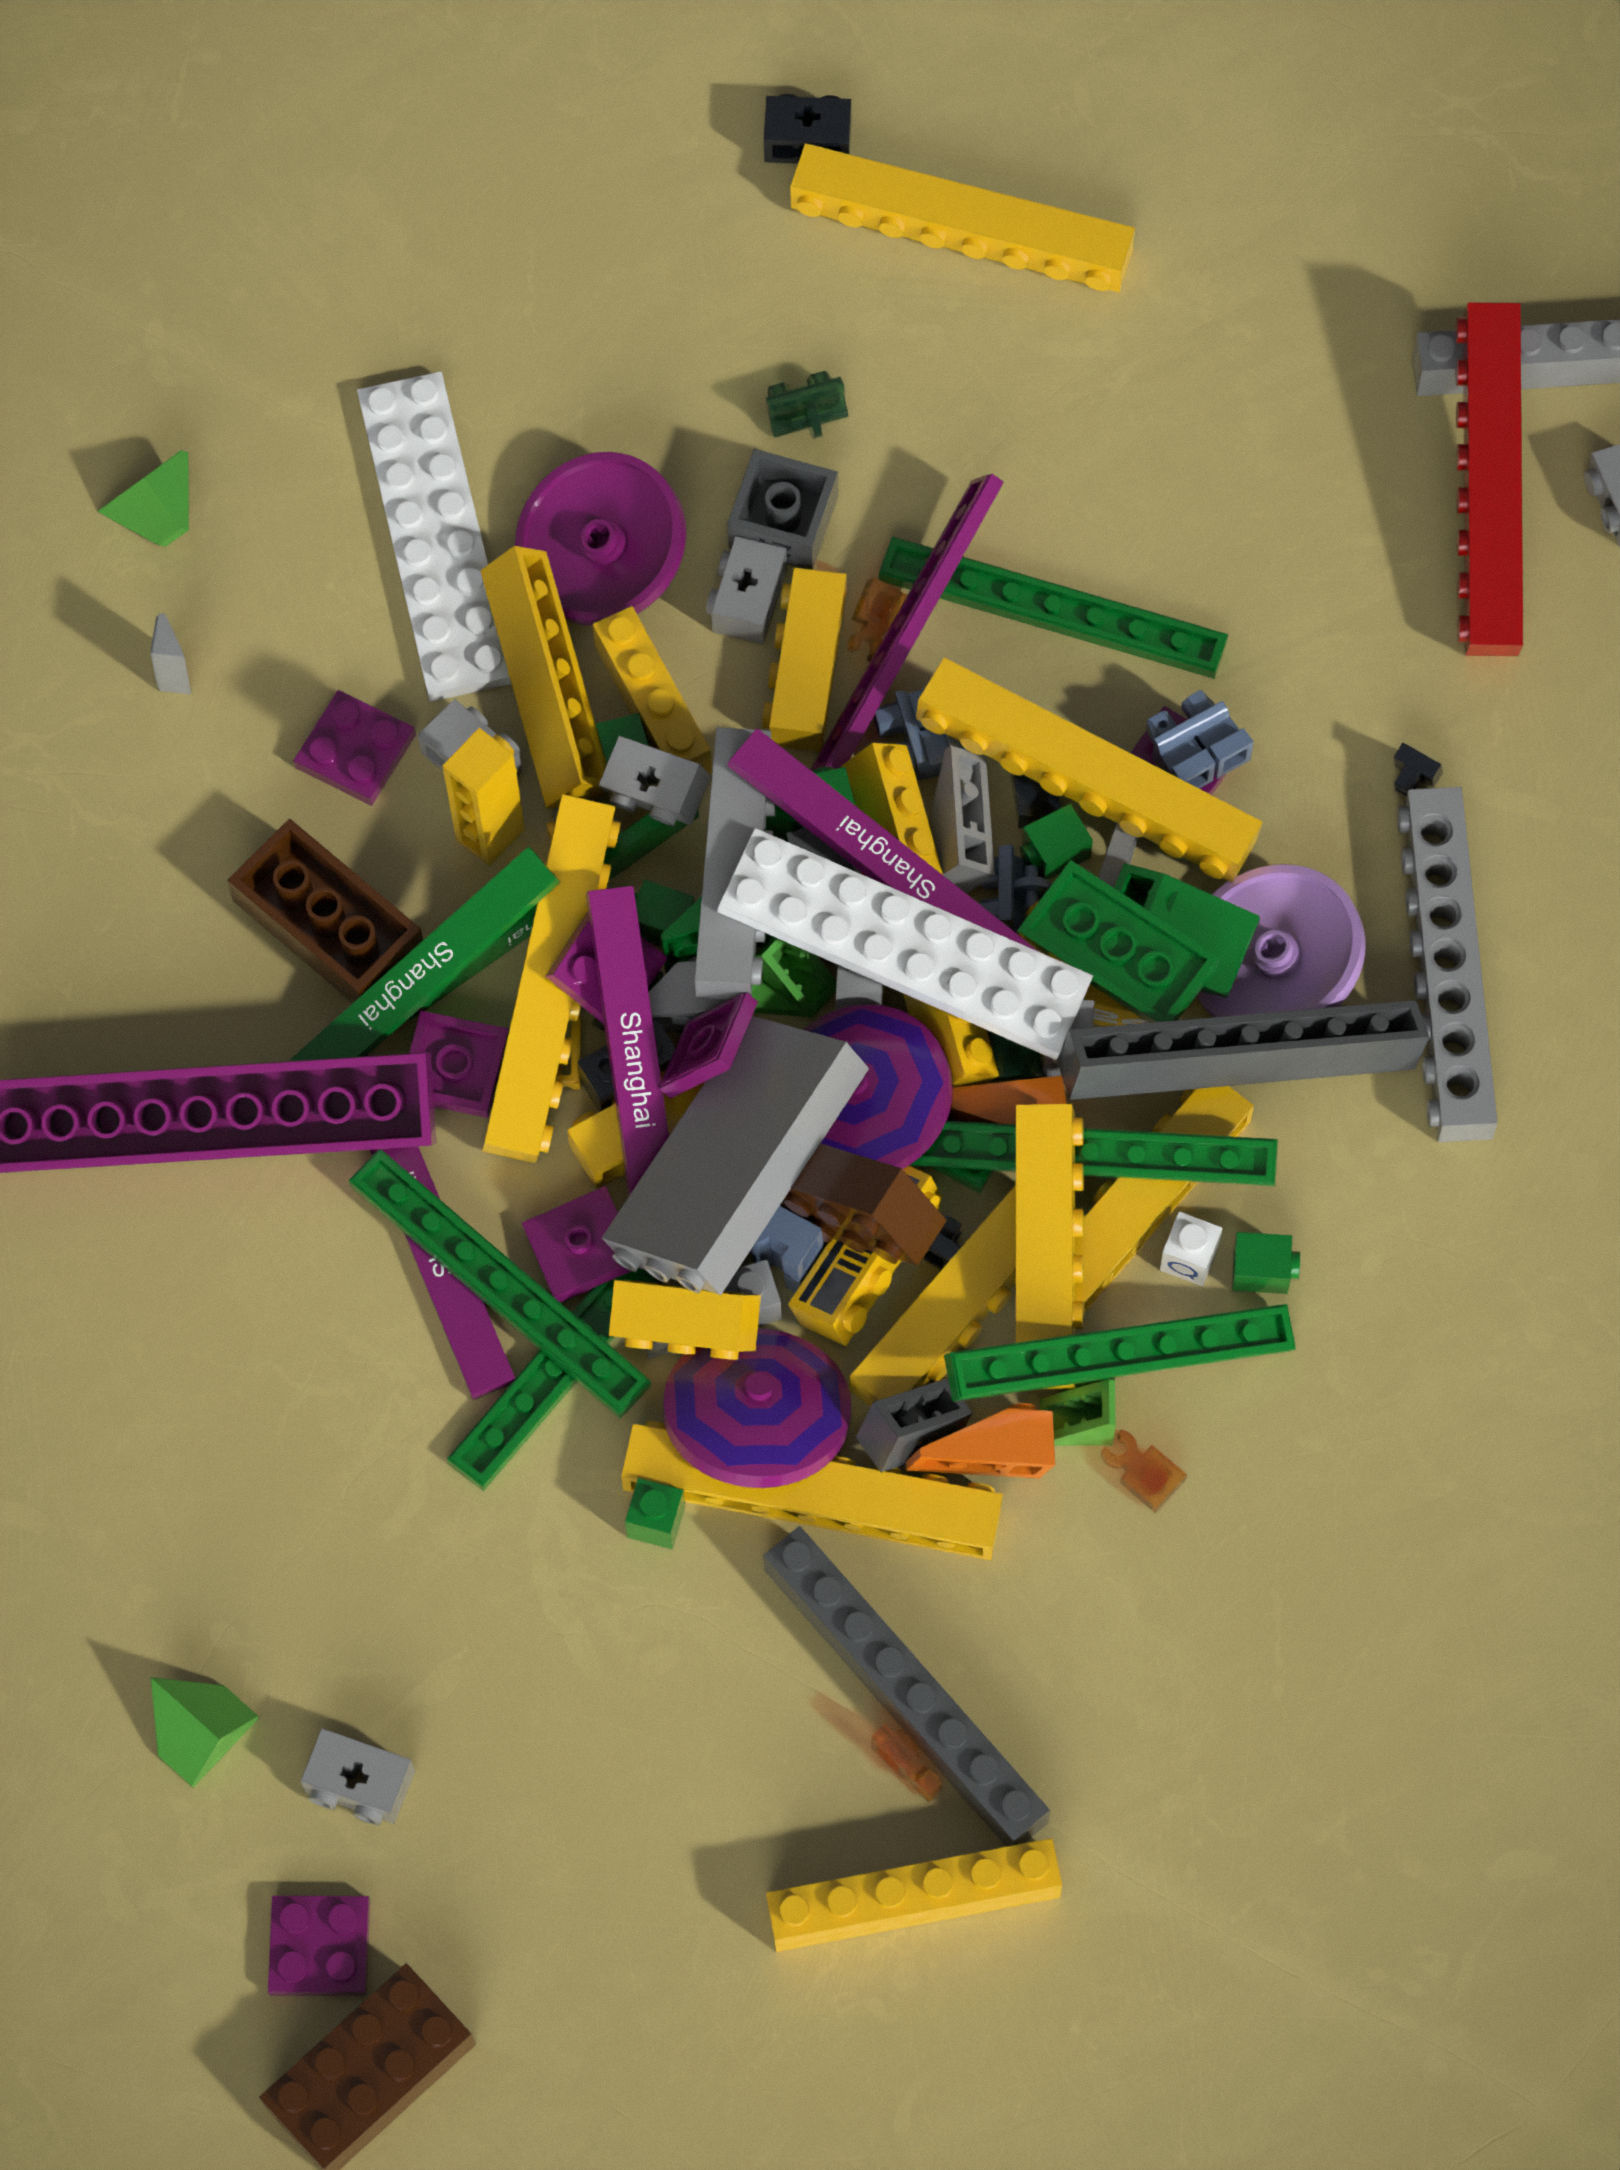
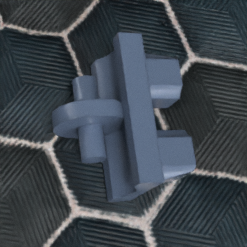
(1017, 887)

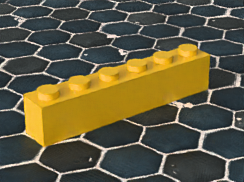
(545, 675)
(1133, 1209)
(1048, 1222)
(945, 1312)
(914, 1894)

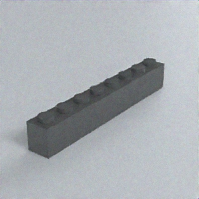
(1242, 1049)
(906, 1689)

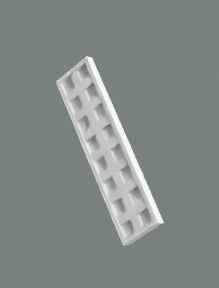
(434, 534)
(905, 943)

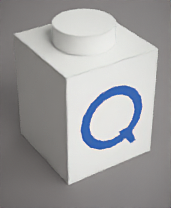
(1190, 1248)

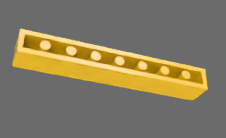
(962, 218)
(1087, 770)
(889, 794)
(542, 1009)
(836, 1498)

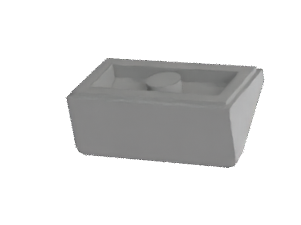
(168, 659)

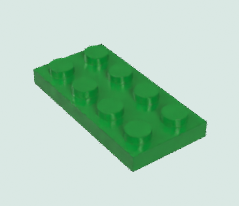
(1121, 944)

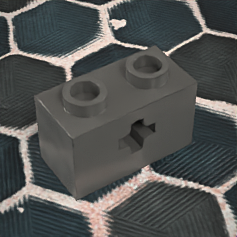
(909, 1421)

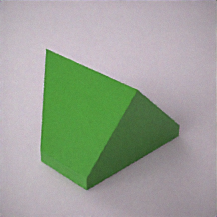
(156, 503)
(791, 981)
(1083, 1414)
(196, 1725)

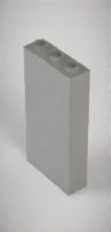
(734, 1156)

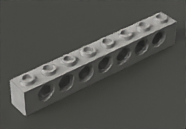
(1442, 813)

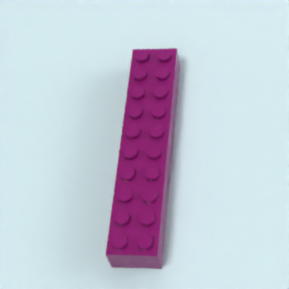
(216, 1112)

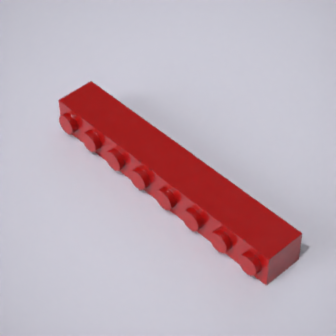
(1491, 479)

